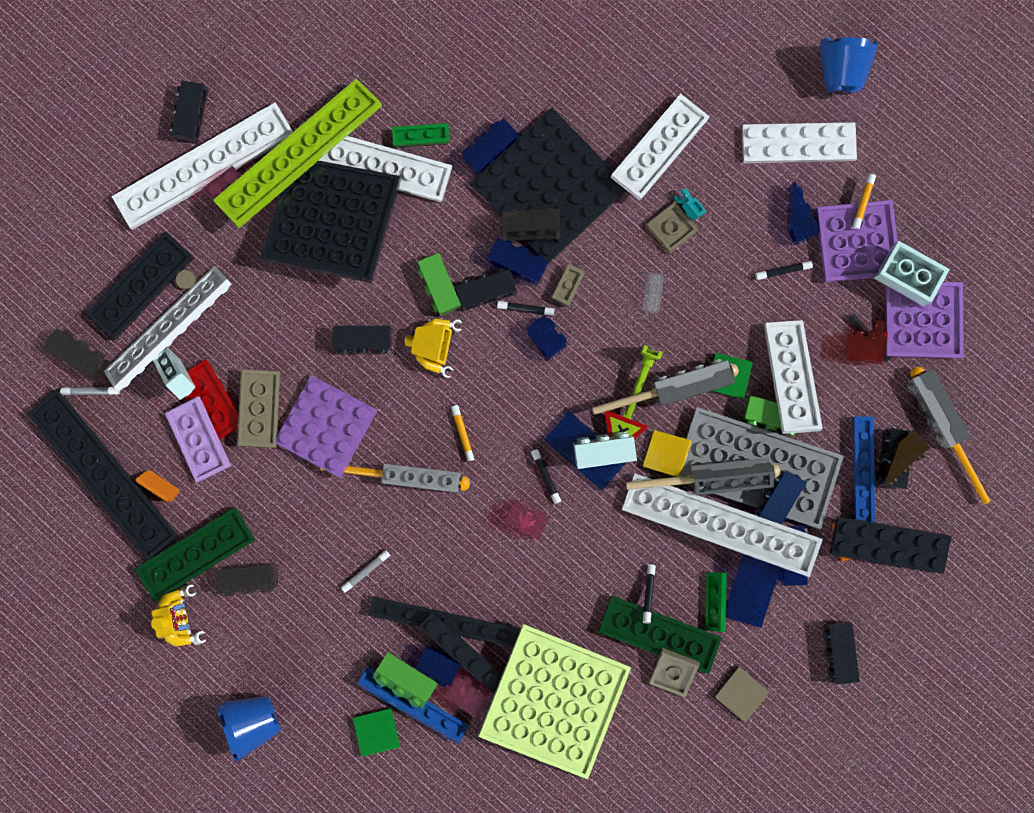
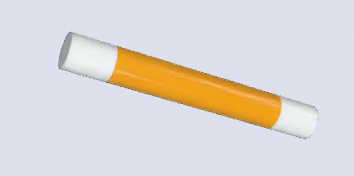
(863, 202)
(462, 433)

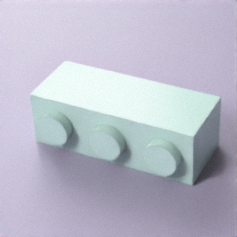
(174, 373)

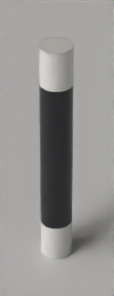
(783, 270)
(526, 308)
(546, 477)
(649, 593)

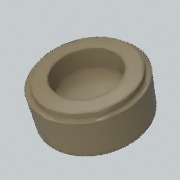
(185, 279)

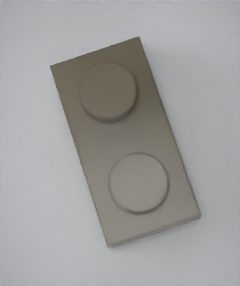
(568, 285)

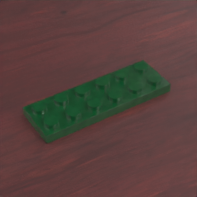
(195, 554)
(625, 623)

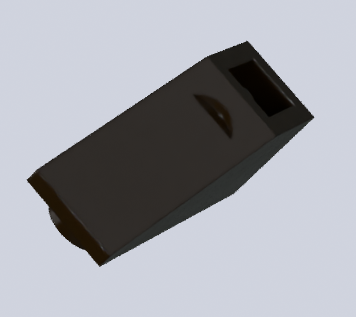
(903, 454)

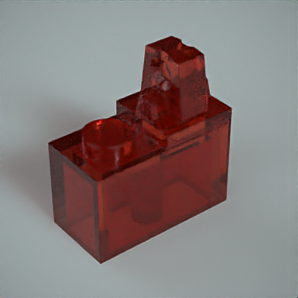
(867, 349)

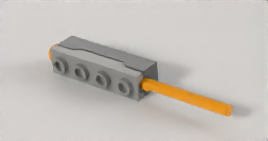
(943, 419)
(415, 477)

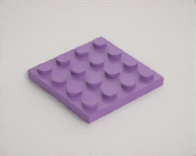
(854, 252)
(927, 329)
(325, 426)

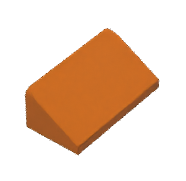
(158, 486)

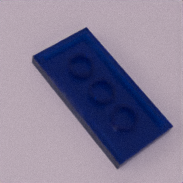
(562, 440)
(752, 591)

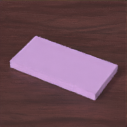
(197, 439)

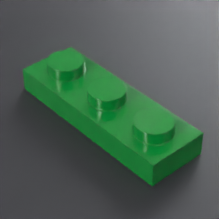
(420, 135)
(715, 601)

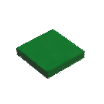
(741, 380)
(376, 732)

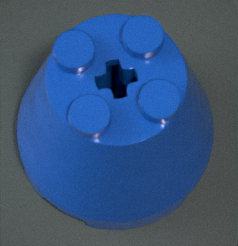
(846, 63)
(247, 724)

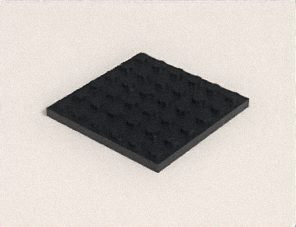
(551, 170)
(332, 221)

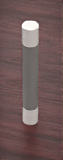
(89, 391)
(365, 571)

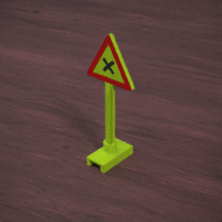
(618, 423)

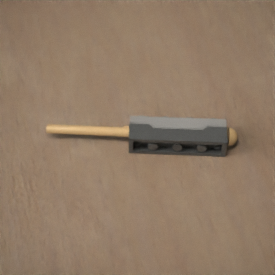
(681, 386)
(721, 477)

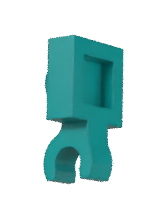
(691, 205)

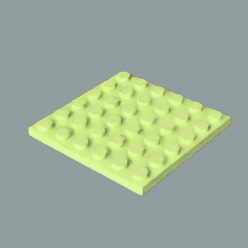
(554, 701)

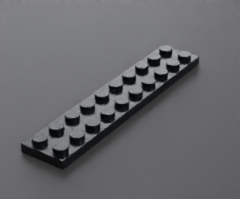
(103, 474)

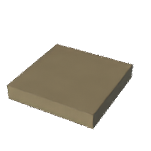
(672, 227)
(674, 672)
(741, 694)

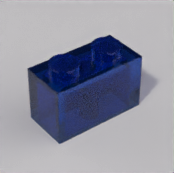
(546, 337)
(438, 666)

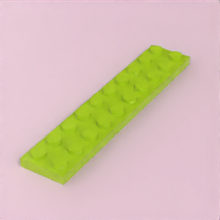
(297, 153)

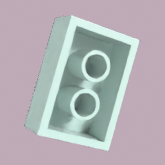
(911, 273)
(604, 450)

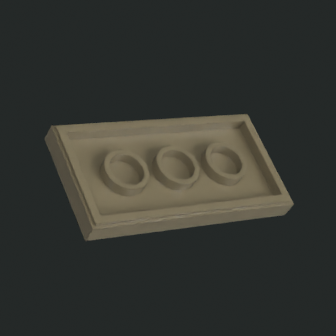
(258, 408)

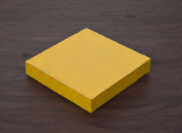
(667, 453)

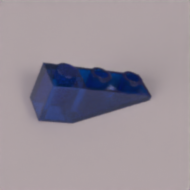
(800, 221)

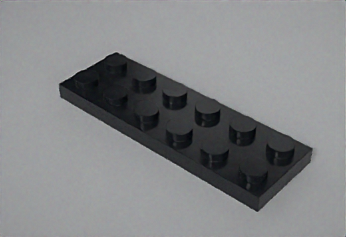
(140, 286)
(890, 544)

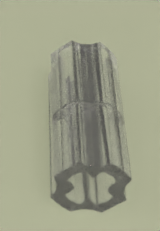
(653, 293)

